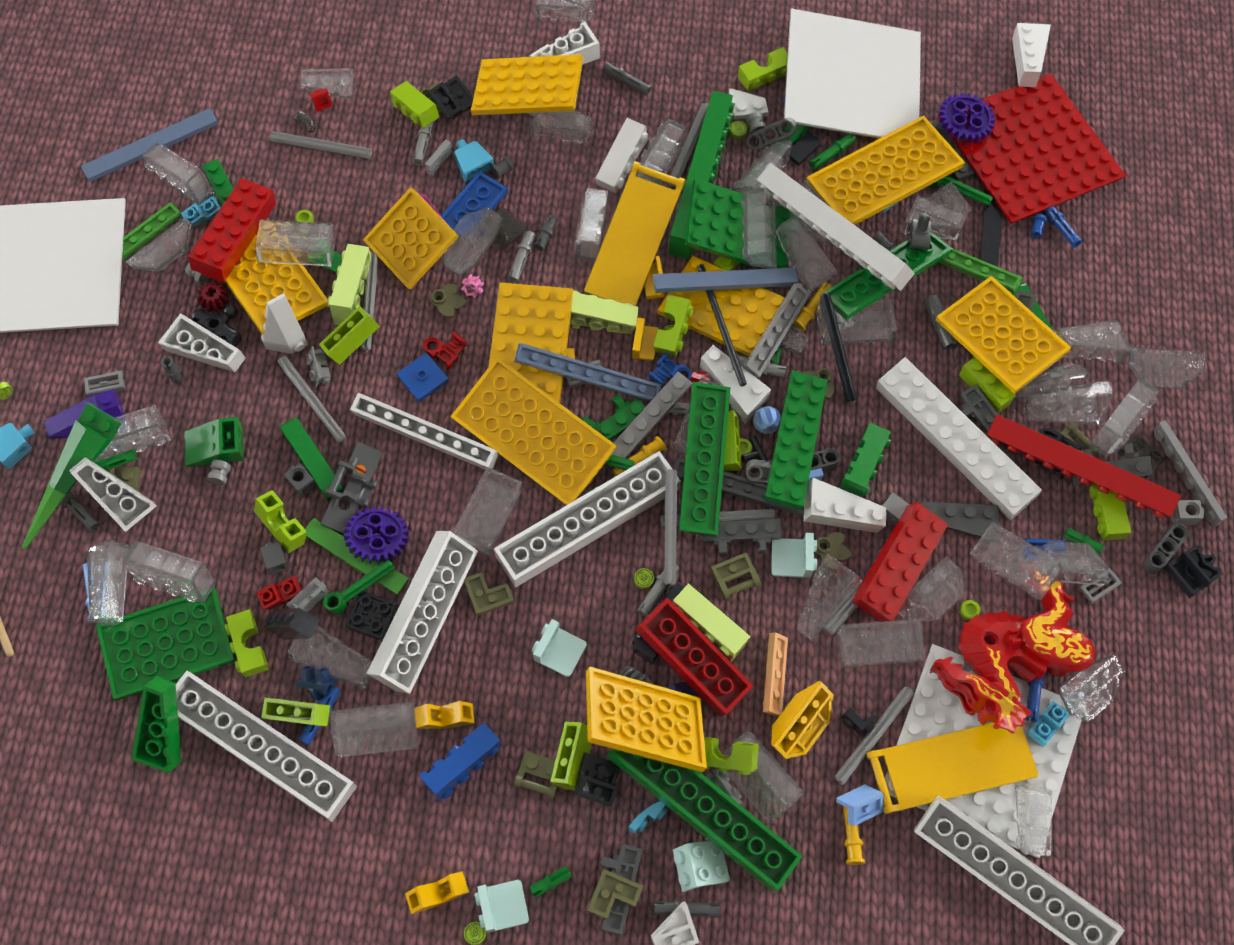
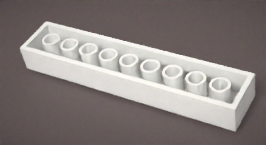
(835, 228)
(958, 438)
(584, 520)
(262, 747)
(1015, 877)

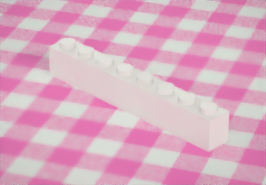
(424, 432)

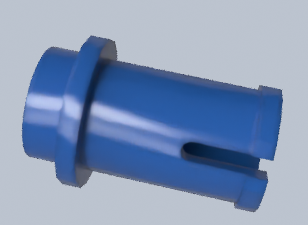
(1039, 222)

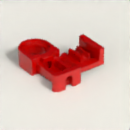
(447, 351)

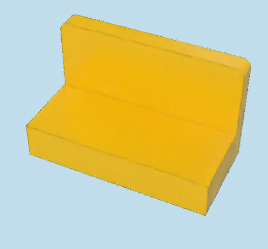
(649, 286)
(644, 341)

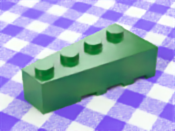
(865, 460)
(158, 727)

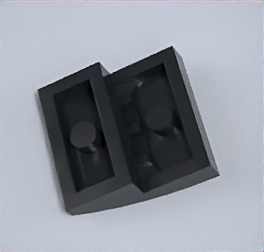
(452, 97)
(597, 779)

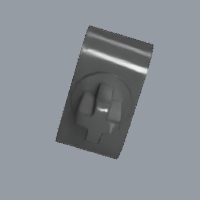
(920, 232)

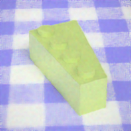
(349, 282)
(603, 313)
(711, 622)

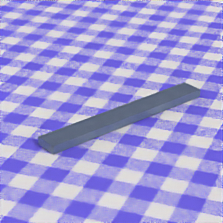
(135, 150)
(724, 280)
(586, 372)

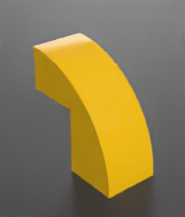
(446, 716)
(436, 893)

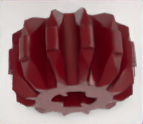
(213, 296)

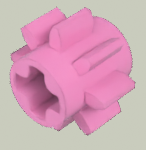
(476, 282)

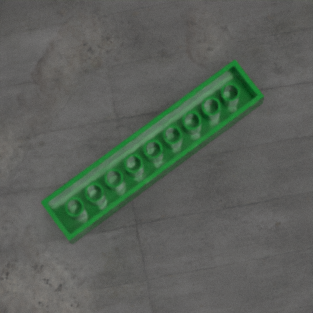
(704, 164)
(715, 817)

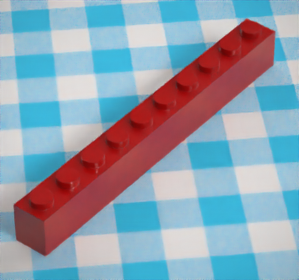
(1084, 467)

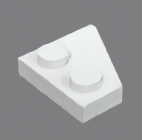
(747, 104)
(676, 929)

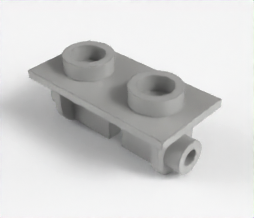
(316, 360)
(309, 596)
(721, 780)

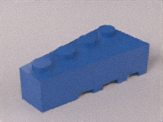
(461, 762)

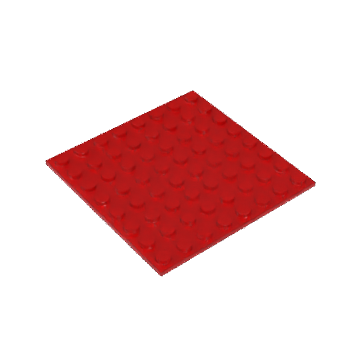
(1038, 151)

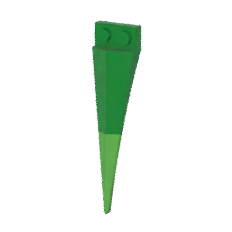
(87, 439)

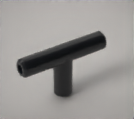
(757, 453)

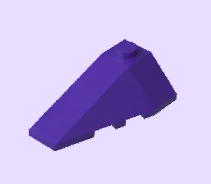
(61, 424)

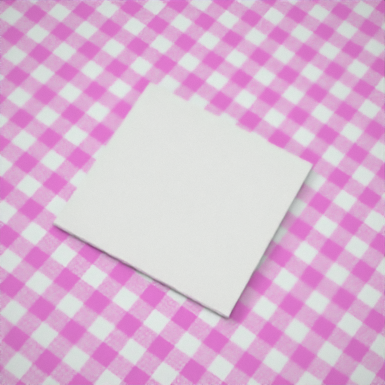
(851, 74)
(61, 264)
(940, 712)

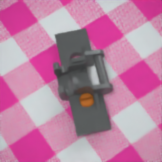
(358, 489)

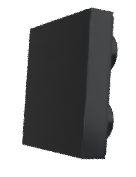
(371, 615)

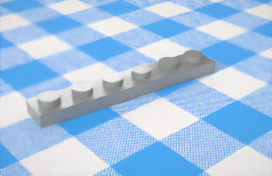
(776, 330)
(651, 415)
(1189, 473)

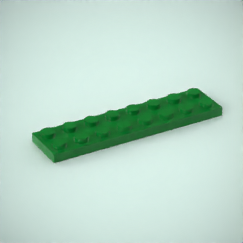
(864, 288)
(796, 440)
(704, 459)

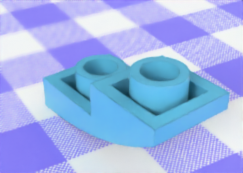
(203, 212)
(1048, 723)
(653, 812)

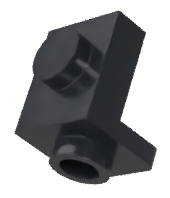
(856, 723)

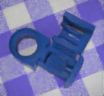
(667, 368)

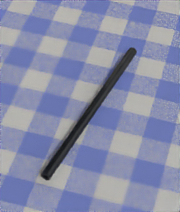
(724, 332)

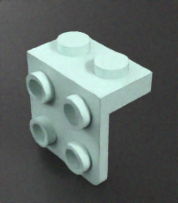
(794, 557)
(558, 649)
(700, 865)
(502, 906)

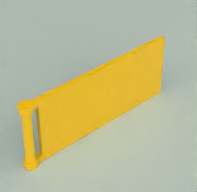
(633, 236)
(953, 765)

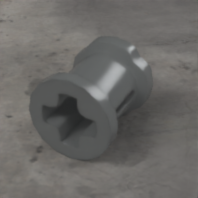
(502, 167)

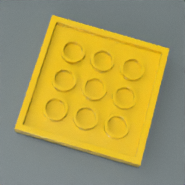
(410, 238)

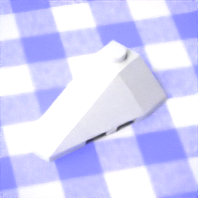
(281, 328)

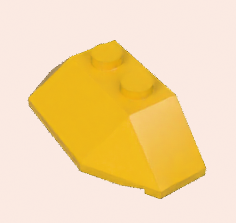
(802, 721)

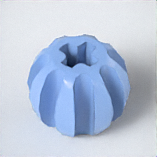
(767, 420)

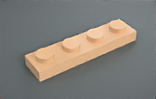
(775, 674)

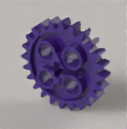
(954, 117)
(376, 535)

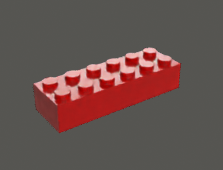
(232, 230)
(899, 563)
(694, 657)

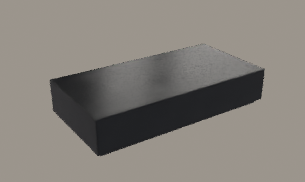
(804, 148)

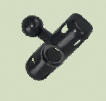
(210, 321)

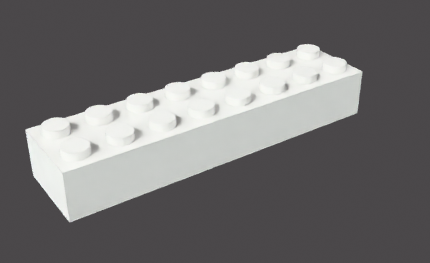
(422, 612)

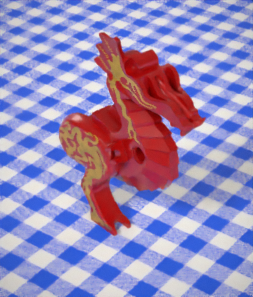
(1024, 645)

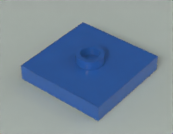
(422, 377)

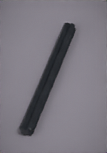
(838, 347)

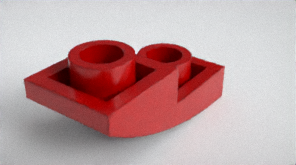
(279, 594)

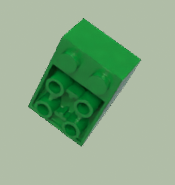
(214, 441)

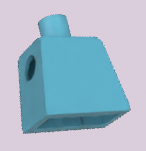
(472, 159)
(14, 444)

